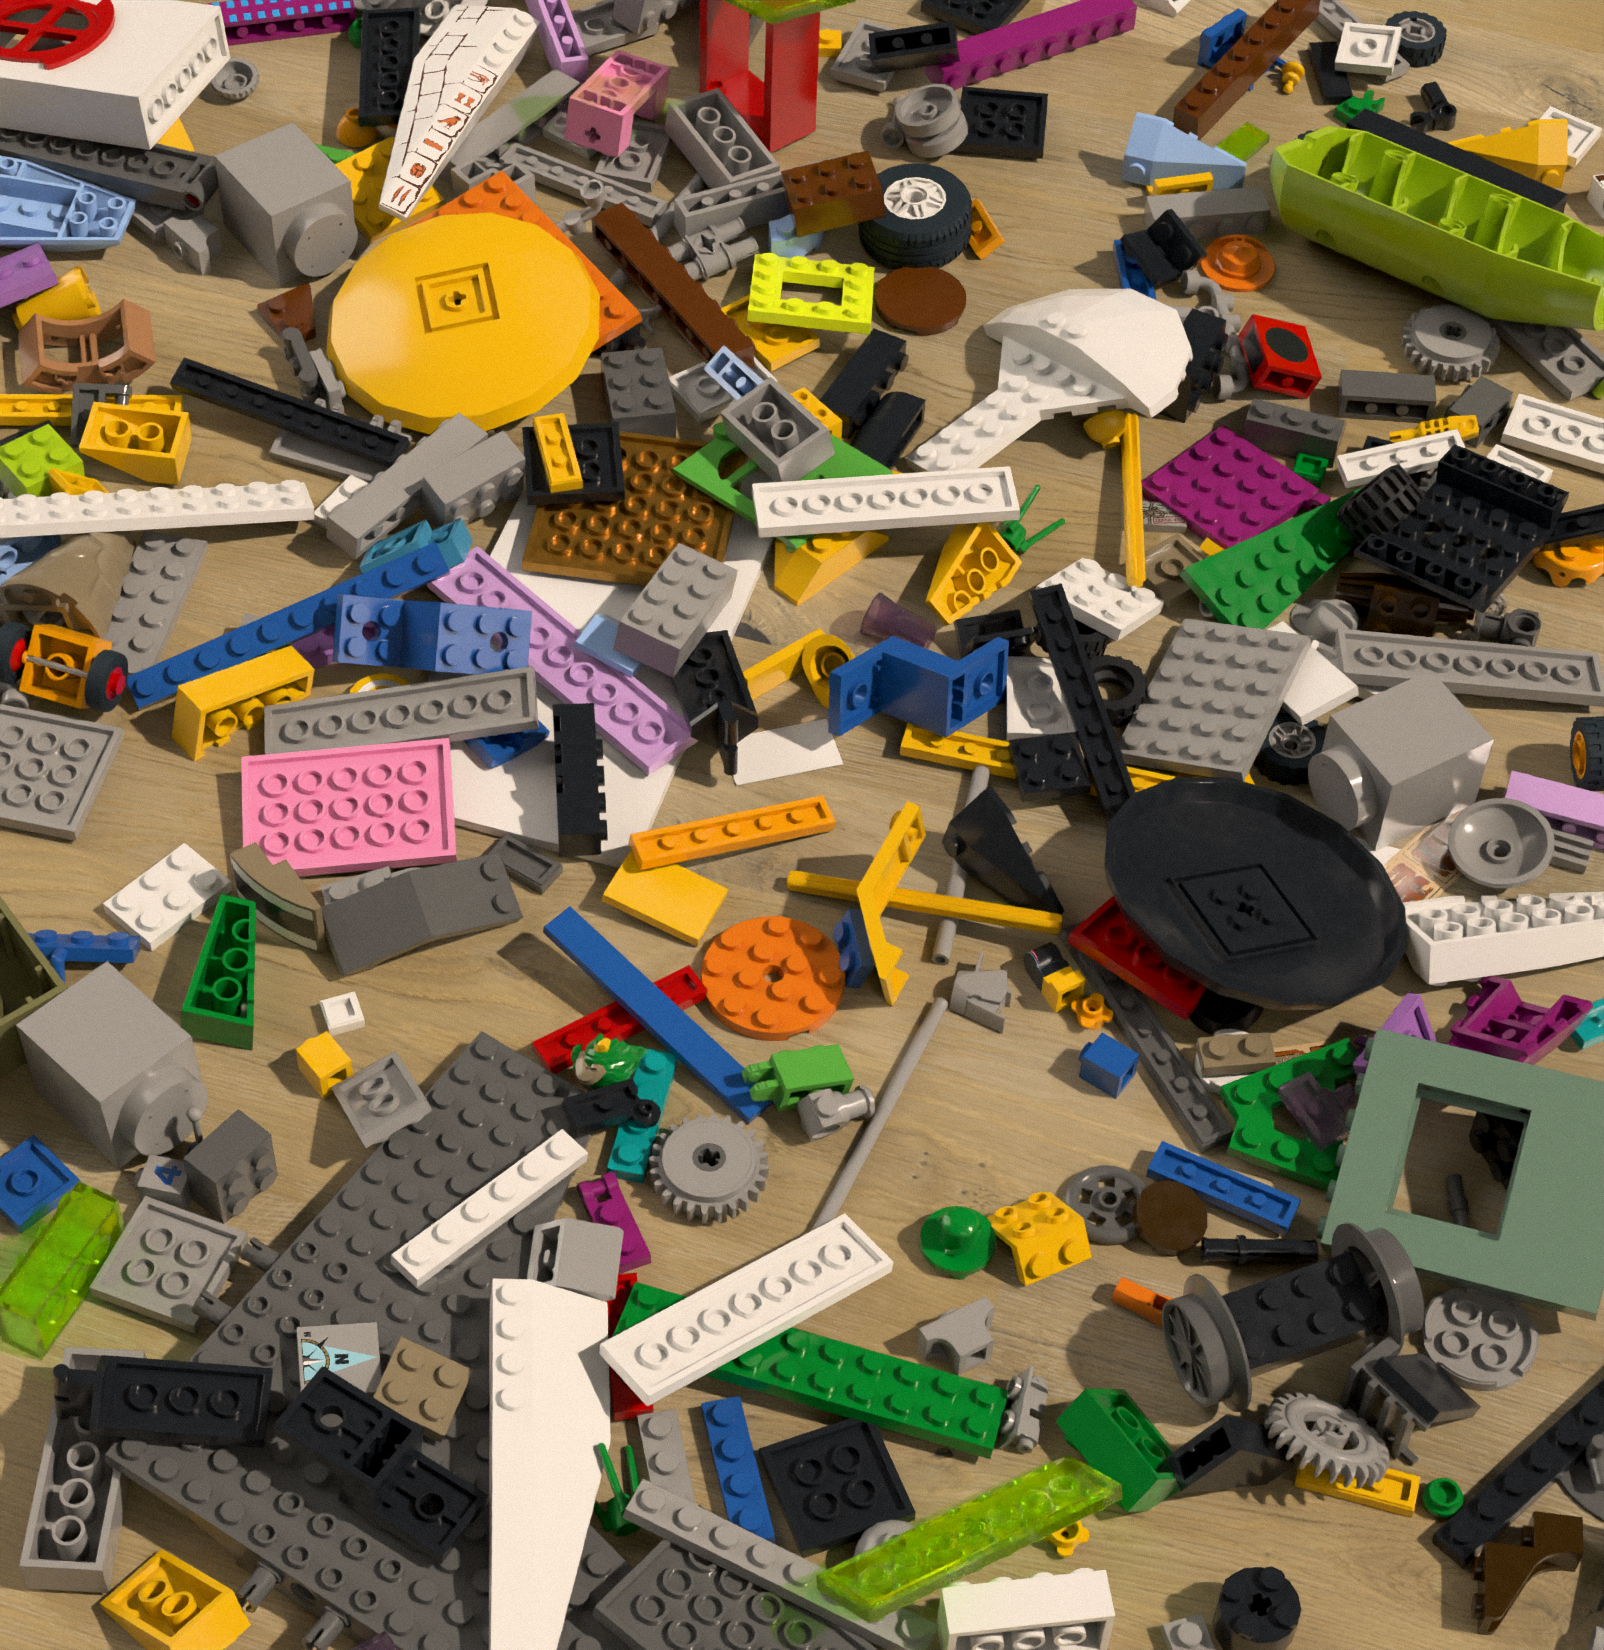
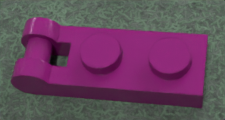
(615, 1213)

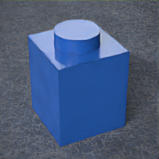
(1108, 1064)

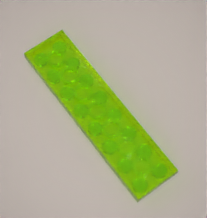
(968, 1538)

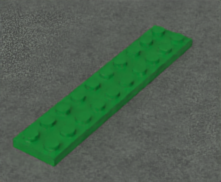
(854, 1382)

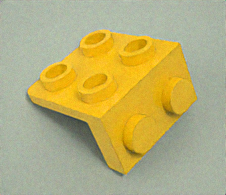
(1042, 1235)

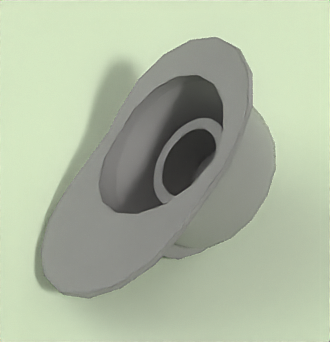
(1323, 618)

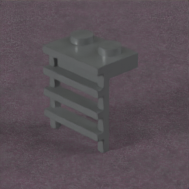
(1362, 1393)

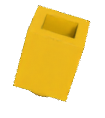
(323, 1063)

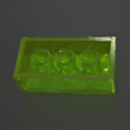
(58, 1269)

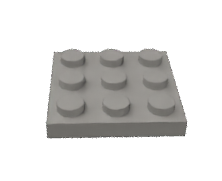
(168, 1262)

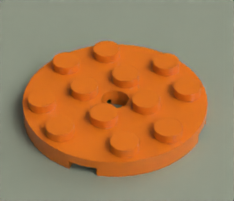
(773, 1010)

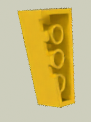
(236, 697)

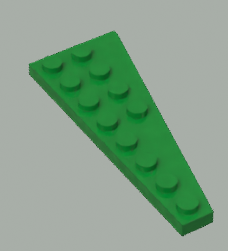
(1271, 570)

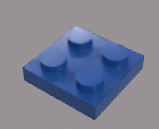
(32, 1183)

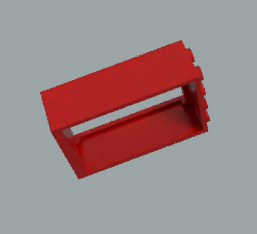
(786, 101)

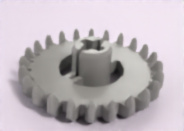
(1327, 1438)

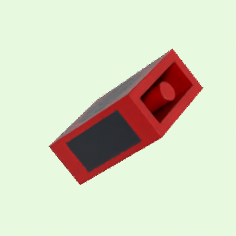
(1279, 356)

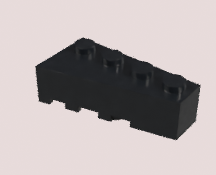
(578, 780)

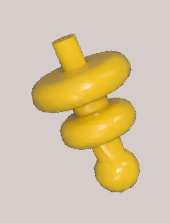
(1292, 74)

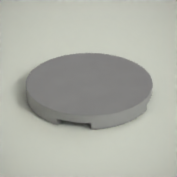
(1479, 1339)

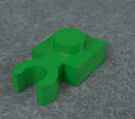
(1353, 106)

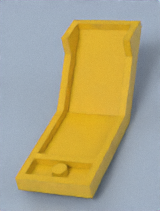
(878, 886)

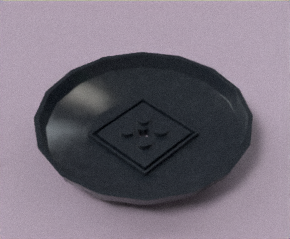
(1254, 893)

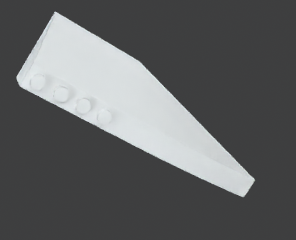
(543, 1453)

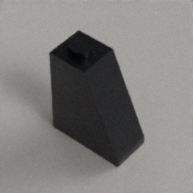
(1229, 1456)

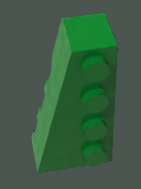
(222, 986)

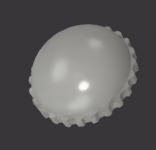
(236, 79)

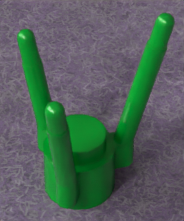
(1014, 533)
(613, 1517)

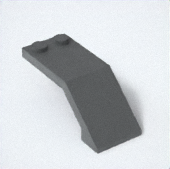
(418, 910)

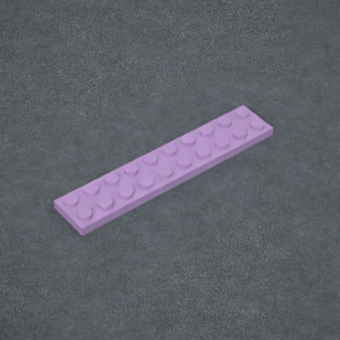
(624, 707)

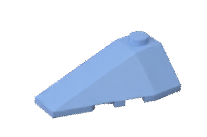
(1164, 151)

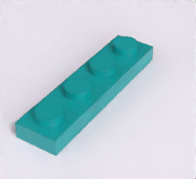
(634, 1143)

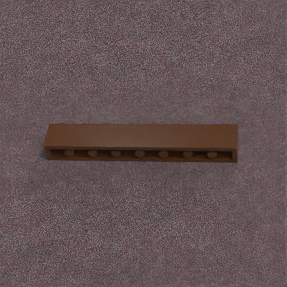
(1243, 65)
(669, 285)

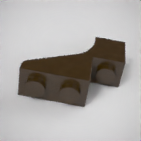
(1503, 1570)

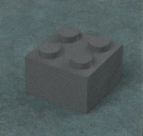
(231, 1167)

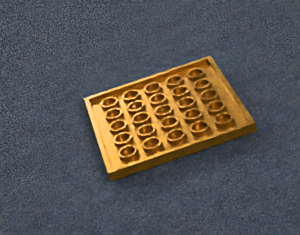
(635, 535)

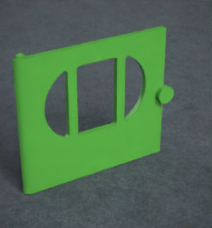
(703, 466)

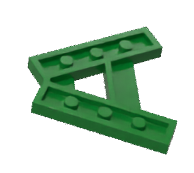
(1251, 1106)

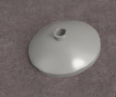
(1504, 829)

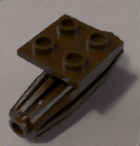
(1399, 605)

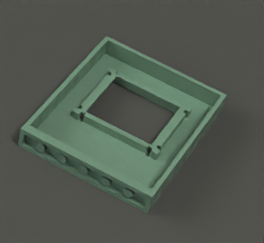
(1554, 1205)

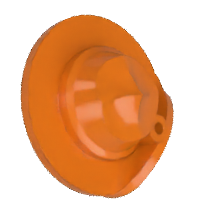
(1238, 263)

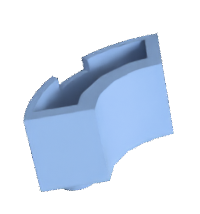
(784, 240)

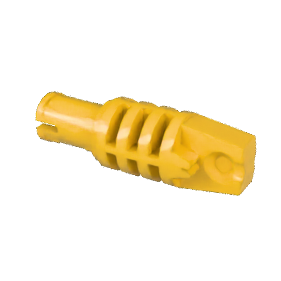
(1466, 426)

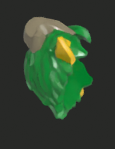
(605, 1062)

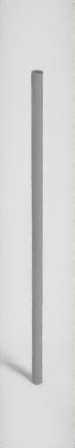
(882, 1113)

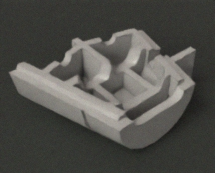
(981, 995)

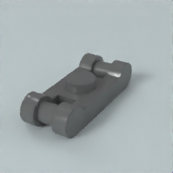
(301, 363)

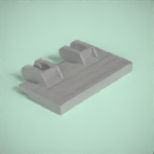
(326, 459)

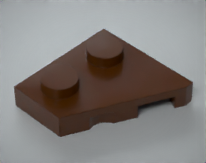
(290, 310)

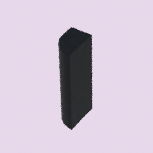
(890, 427)

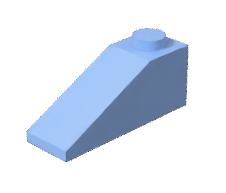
(732, 373)

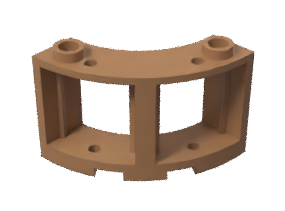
(124, 364)

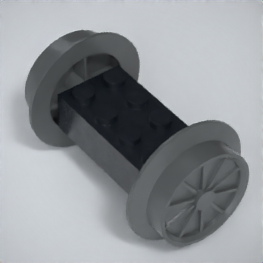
(1230, 1338)

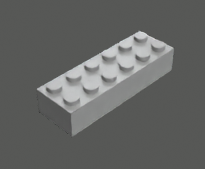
(75, 1500)

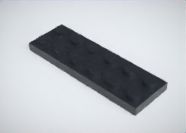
(387, 53)

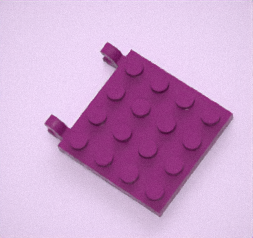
(1230, 489)

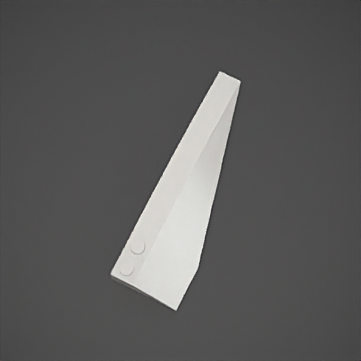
(1497, 937)

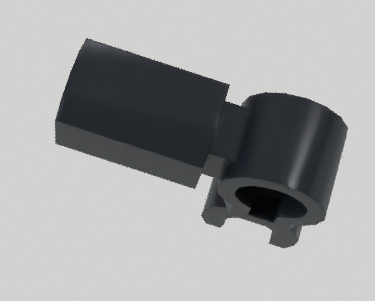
(1440, 114)

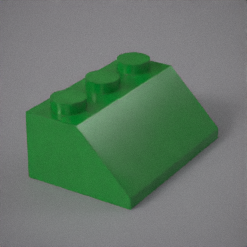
(1122, 1445)

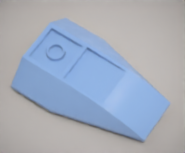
(58, 210)

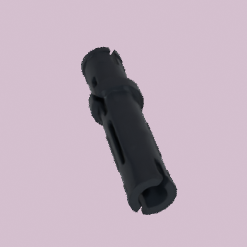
(1259, 1250)

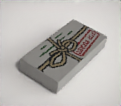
(1159, 519)

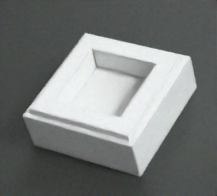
(342, 1013)

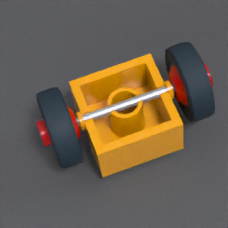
(63, 665)

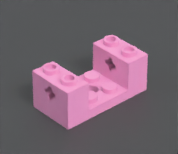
(605, 103)

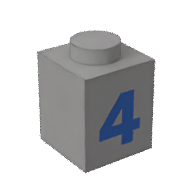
(164, 1181)

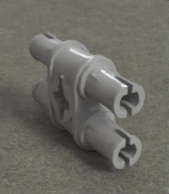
(709, 251)

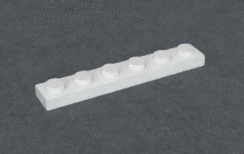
(488, 1208)

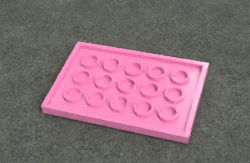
(352, 807)

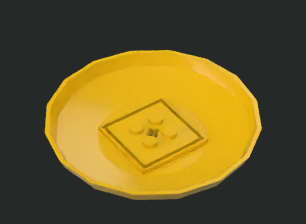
(496, 356)

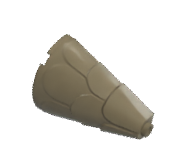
(76, 578)

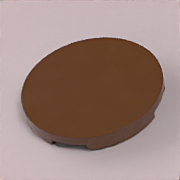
(920, 300)

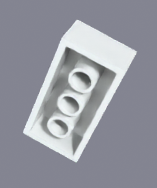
(1028, 1613)

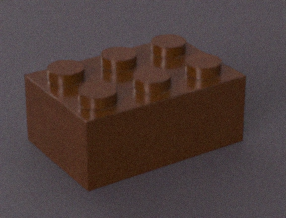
(833, 193)

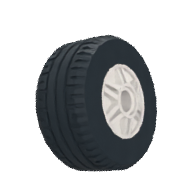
(924, 218)

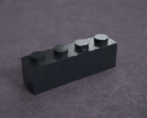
(865, 379)

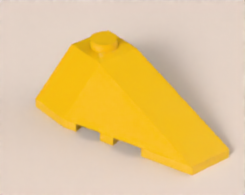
(1533, 150)
(969, 570)

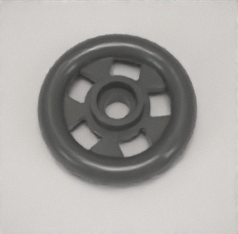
(1087, 1181)

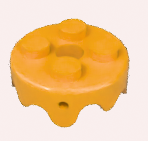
(1573, 562)

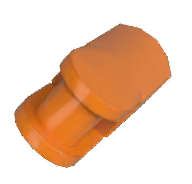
(1140, 1300)

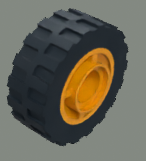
(1588, 753)

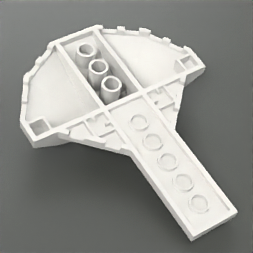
(1066, 356)

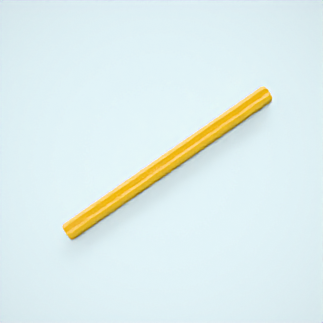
(1133, 502)
(932, 903)

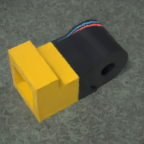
(1054, 976)

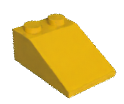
(138, 440)
(176, 1607)

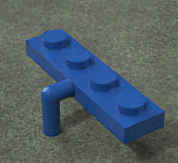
(85, 947)

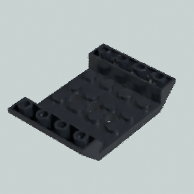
(1483, 509)

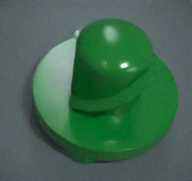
(957, 1241)

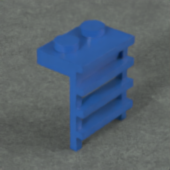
(1221, 36)

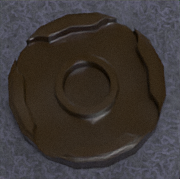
(1170, 1217)

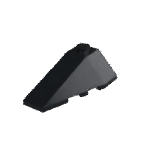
(991, 852)

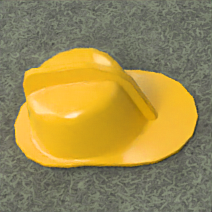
(821, 657)

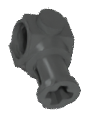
(1515, 628)

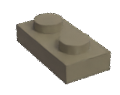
(1235, 1053)

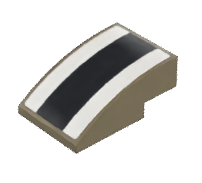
(280, 898)

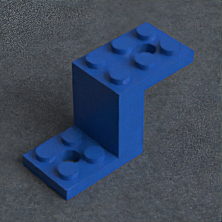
(430, 635)
(917, 686)

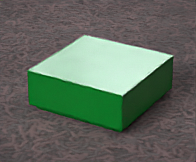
(1311, 468)

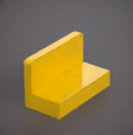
(1181, 184)

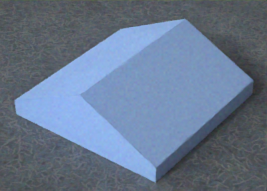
(599, 642)

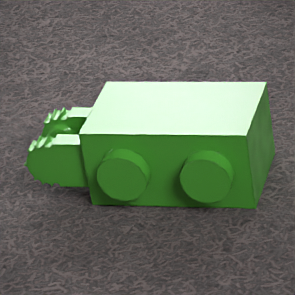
(797, 1073)

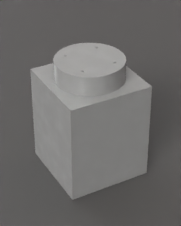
(287, 204)
(1399, 761)
(114, 1066)

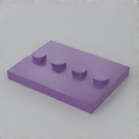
(24, 274)

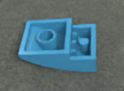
(451, 539)

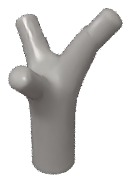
(647, 313)

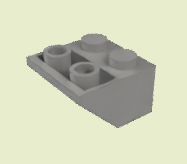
(577, 1257)

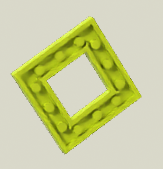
(854, 279)

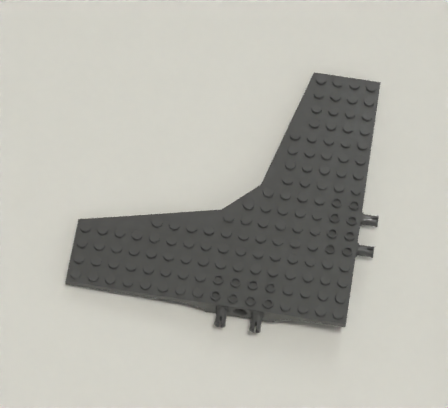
(283, 1507)

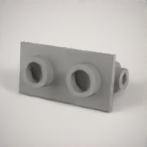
(1025, 1396)

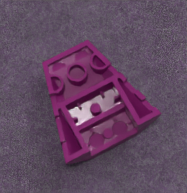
(1512, 1028)

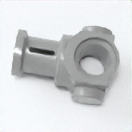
(829, 1111)

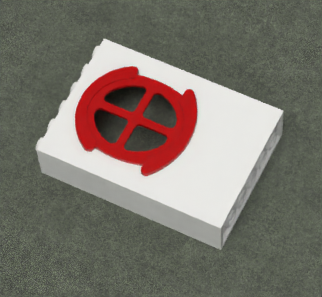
(120, 76)

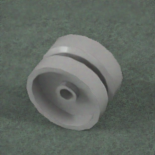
(932, 120)

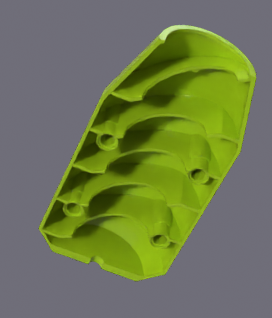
(1490, 244)

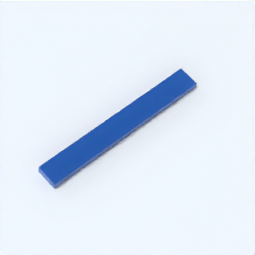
(655, 1012)

